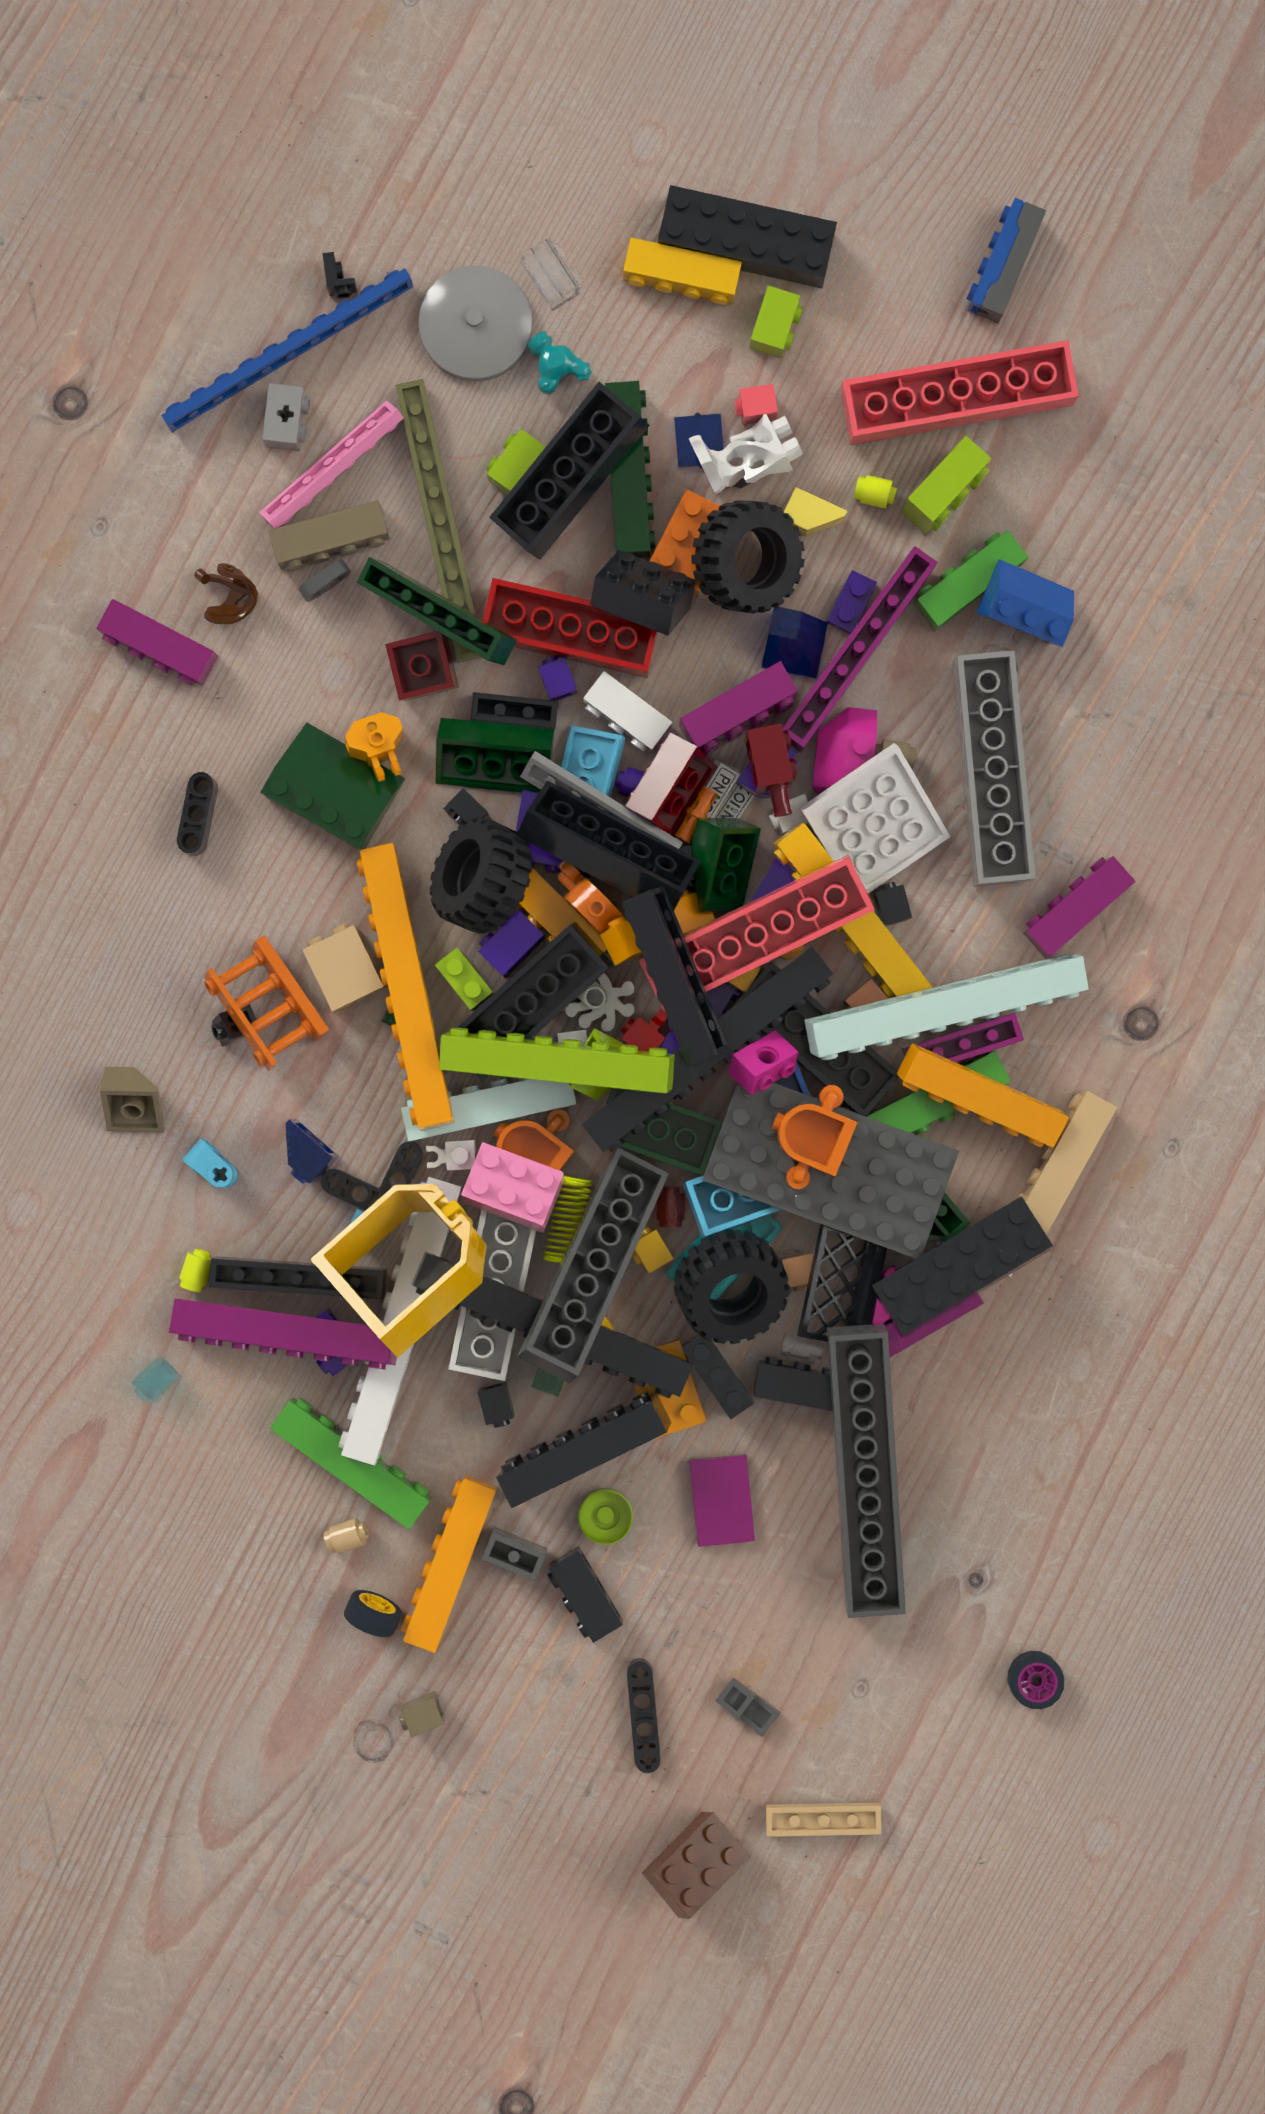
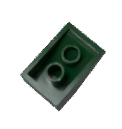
(726, 861)

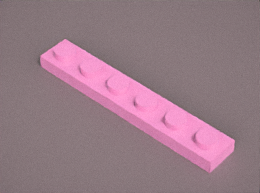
(332, 464)

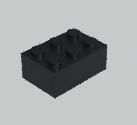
(643, 592)

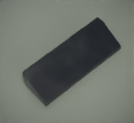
(514, 710)

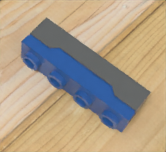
(1006, 260)

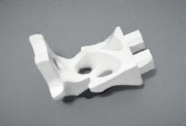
(759, 457)

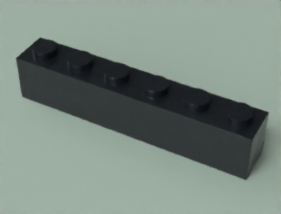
(675, 975)
(292, 1277)

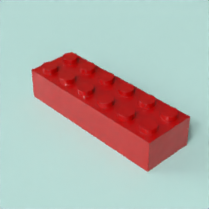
(569, 628)

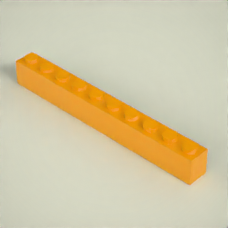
(406, 987)

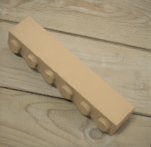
(1065, 1162)

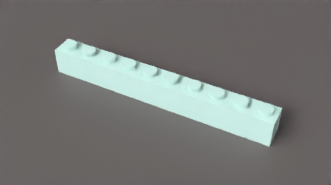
(946, 1005)

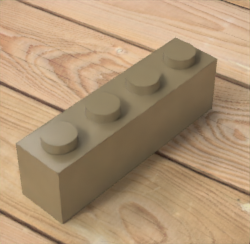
(329, 535)

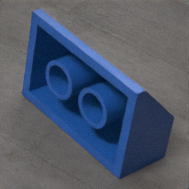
(1028, 603)

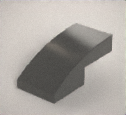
(748, 1706)

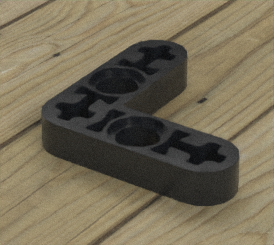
(385, 1186)

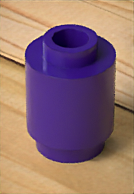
(628, 780)

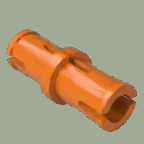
(698, 810)

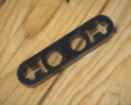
(643, 1715)

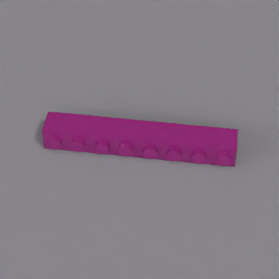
(859, 647)
(279, 1331)

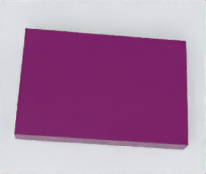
(722, 1500)

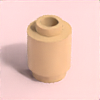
(346, 1536)

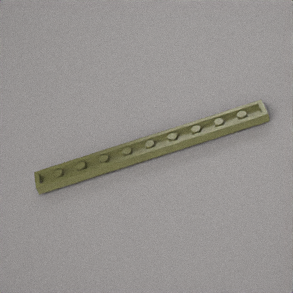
(435, 501)

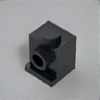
(465, 807)

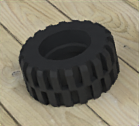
(779, 561)
(480, 875)
(747, 1312)

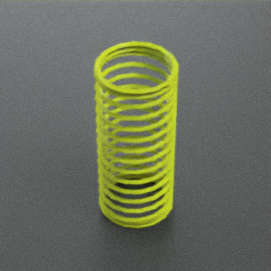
(577, 1183)

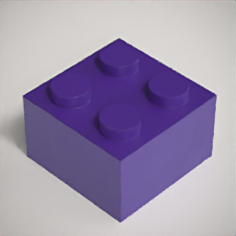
(511, 944)

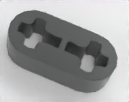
(324, 580)

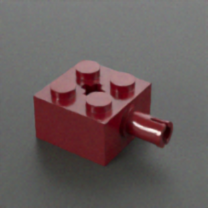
(771, 765)

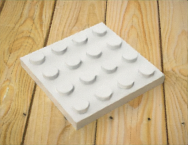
(876, 818)

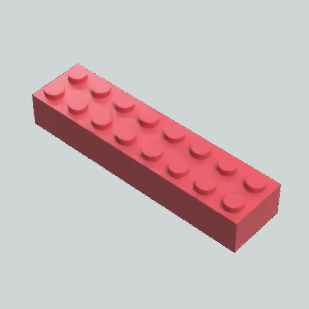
(959, 392)
(776, 923)

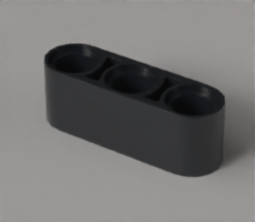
(193, 800)

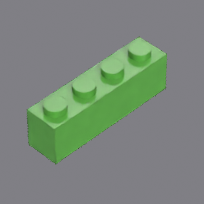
(969, 581)

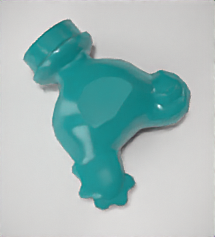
(555, 363)

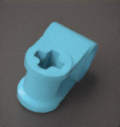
(207, 1162)

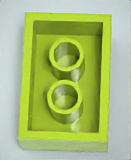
(947, 486)

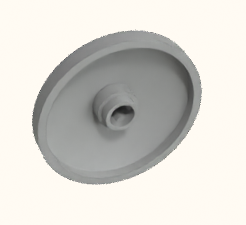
(475, 323)

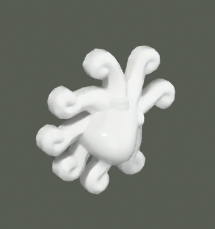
(602, 1000)

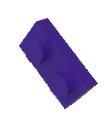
(851, 602)

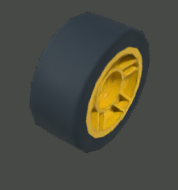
(372, 1613)

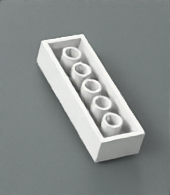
(480, 1345)

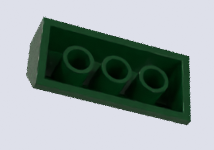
(488, 754)

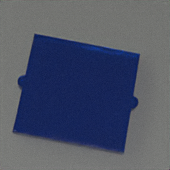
(706, 426)

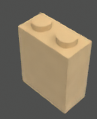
(343, 967)

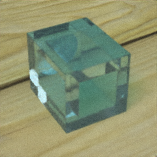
(155, 1380)

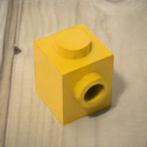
(651, 1250)

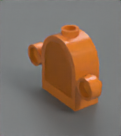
(587, 898)
(814, 1136)
(535, 1141)

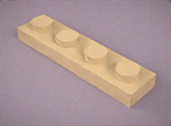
(823, 1819)

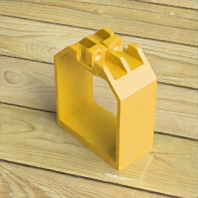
(373, 1227)

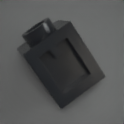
(333, 272)
(226, 1030)

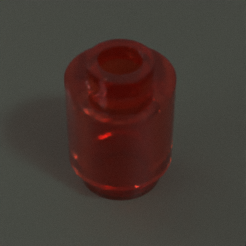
(670, 1207)

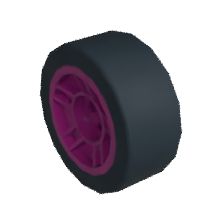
(1028, 1693)

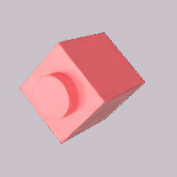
(756, 402)

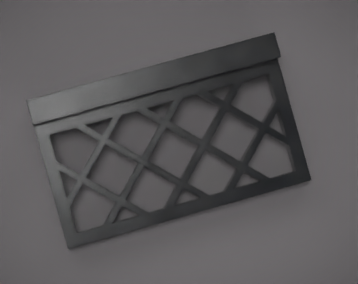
(863, 1297)

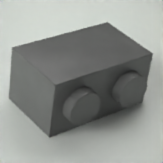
(514, 1554)

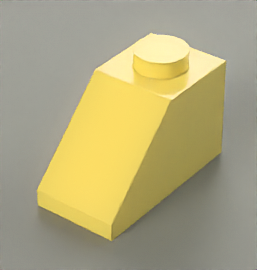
(813, 513)

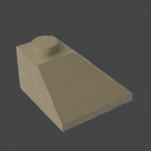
(130, 1101)

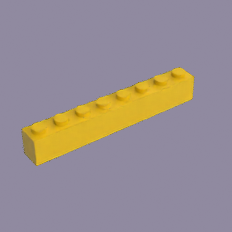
(864, 935)

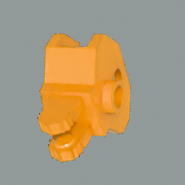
(376, 742)

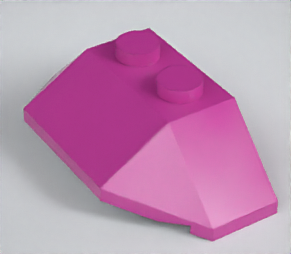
(844, 746)

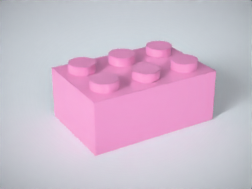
(512, 1187)

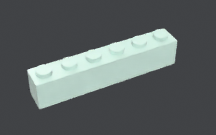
(496, 1104)

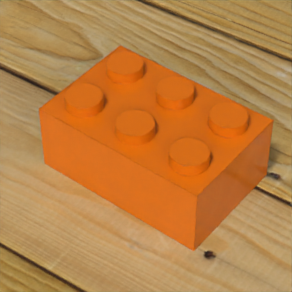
(677, 541)

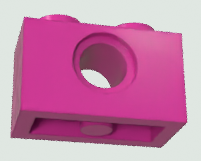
(763, 1062)

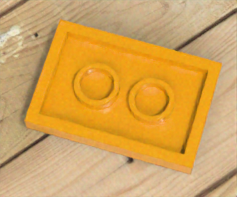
(682, 1410)

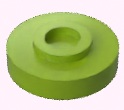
(605, 1516)

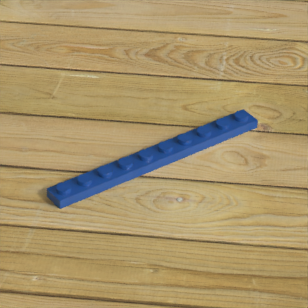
(296, 344)

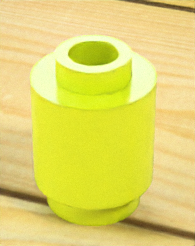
(875, 491)
(195, 1270)

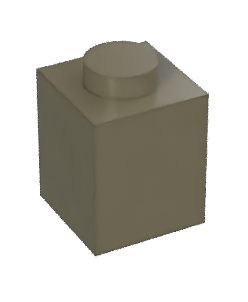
(422, 1714)

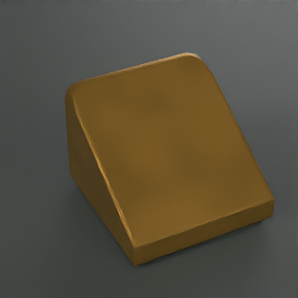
(744, 981)

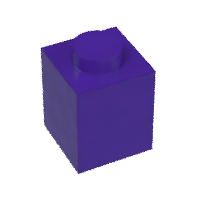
(557, 678)

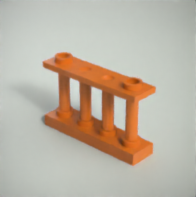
(278, 978)

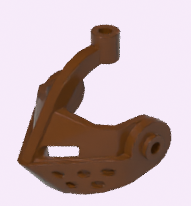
(241, 585)

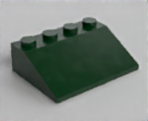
(331, 787)

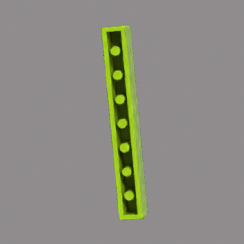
(557, 1061)

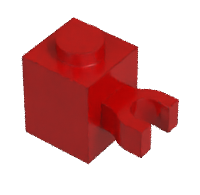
(644, 1034)

